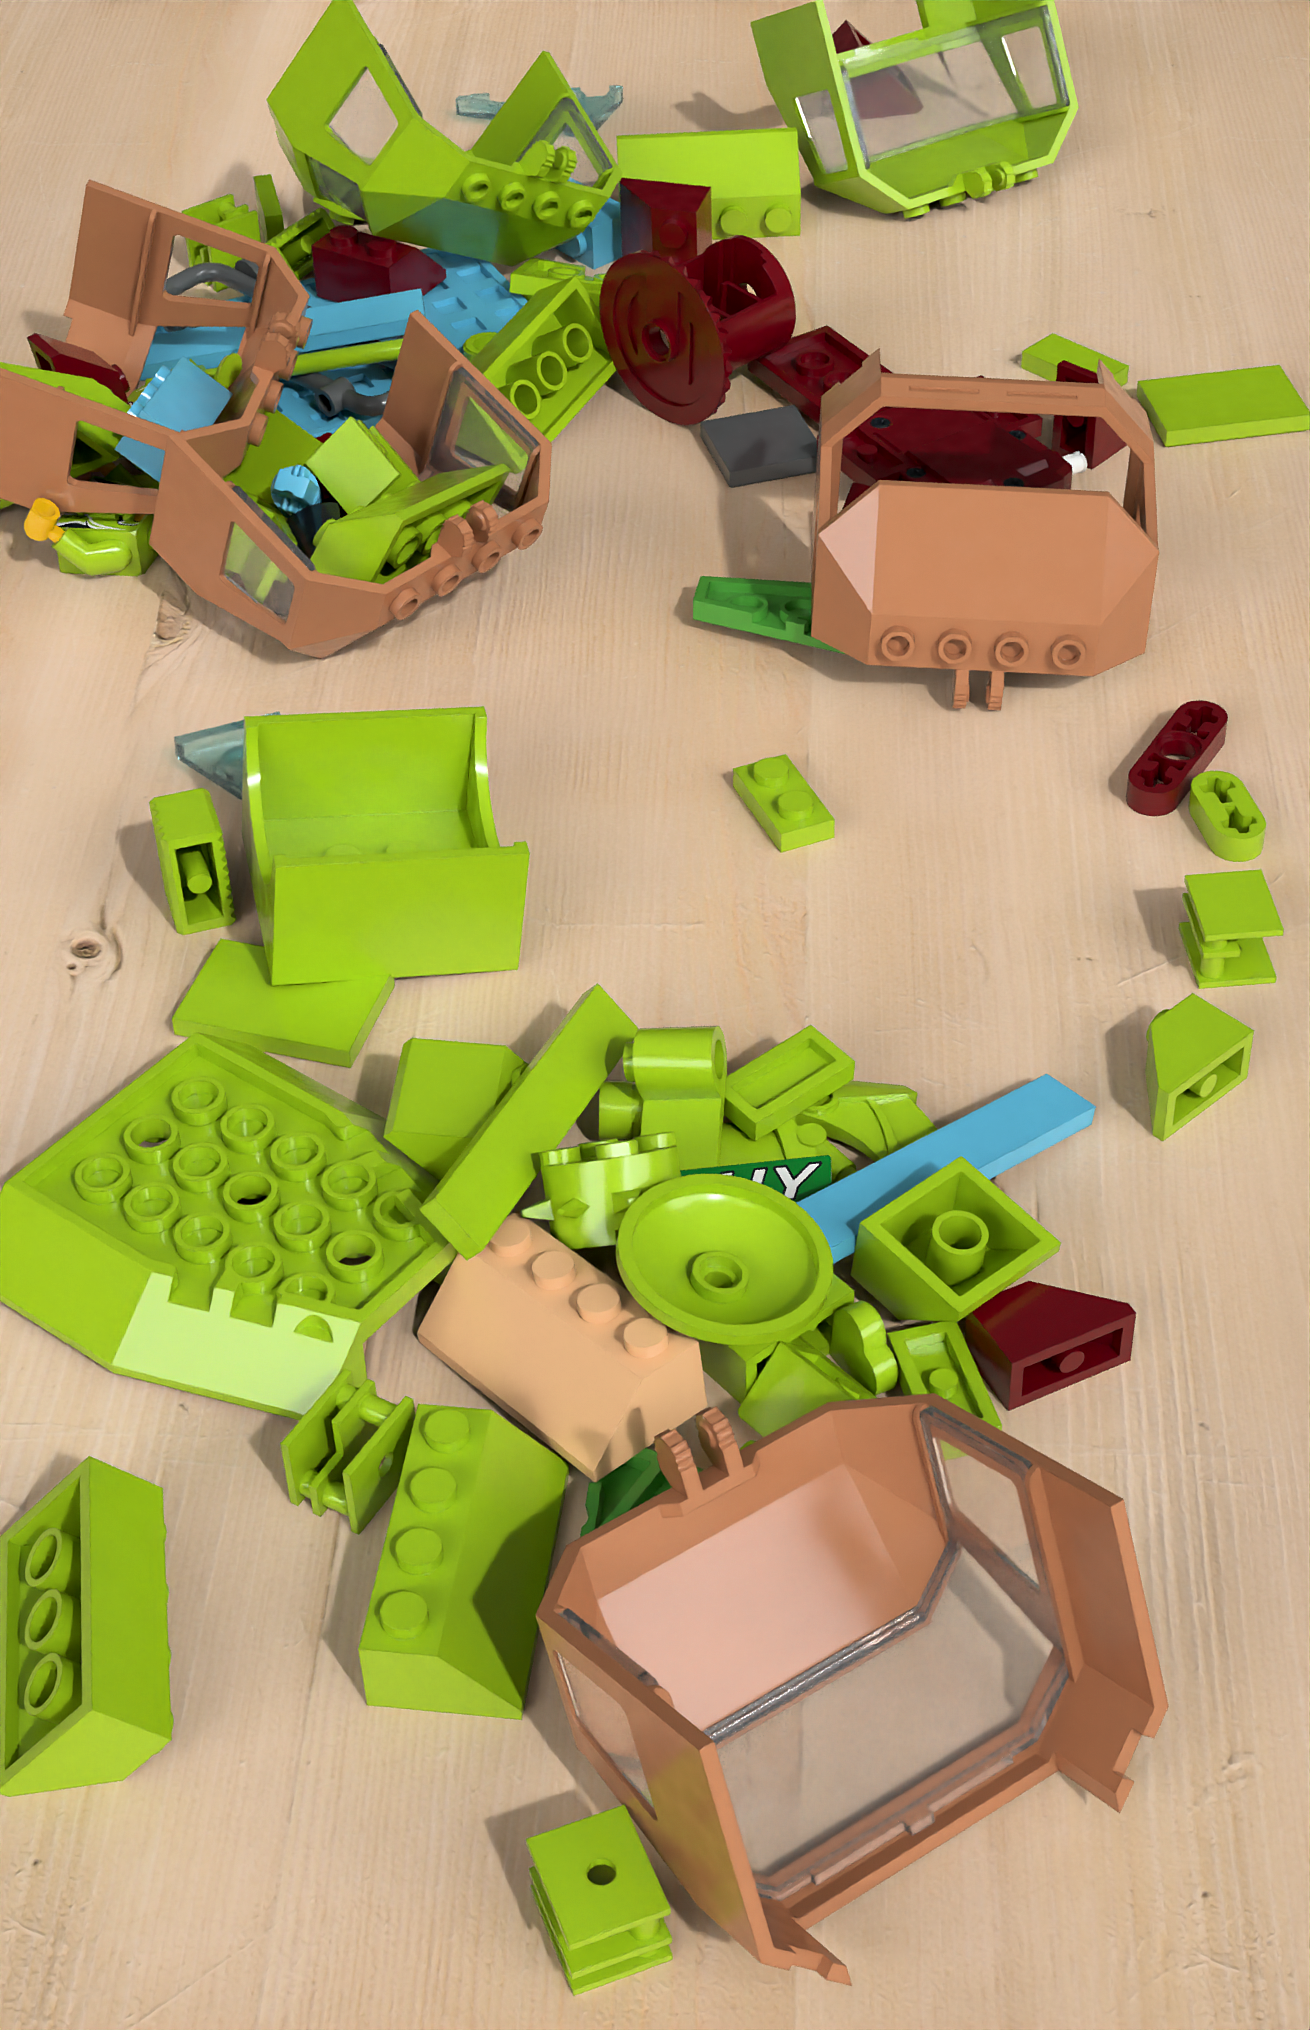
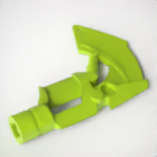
(861, 1114)

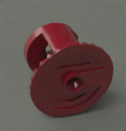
(706, 320)

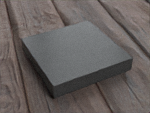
(761, 445)

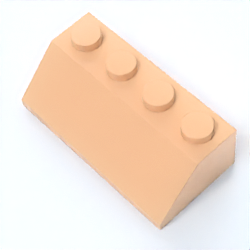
(563, 1348)

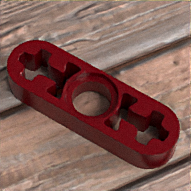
(1176, 738)

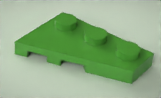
(758, 607)

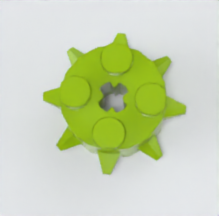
(597, 1183)

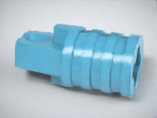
(295, 489)

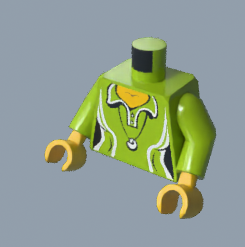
(93, 543)

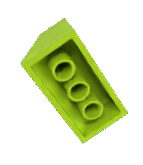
(749, 174)
(549, 356)
(400, 528)
(463, 1567)
(84, 1634)

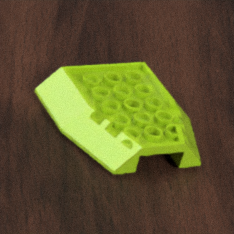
(180, 1284)

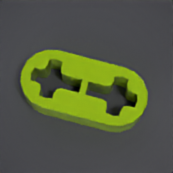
(1227, 816)

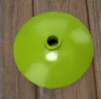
(724, 1259)

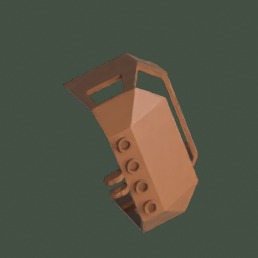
(115, 312)
(983, 569)

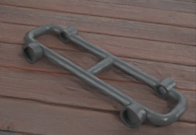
(330, 394)

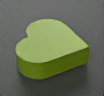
(861, 1347)

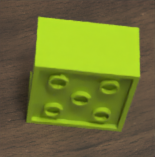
(378, 846)

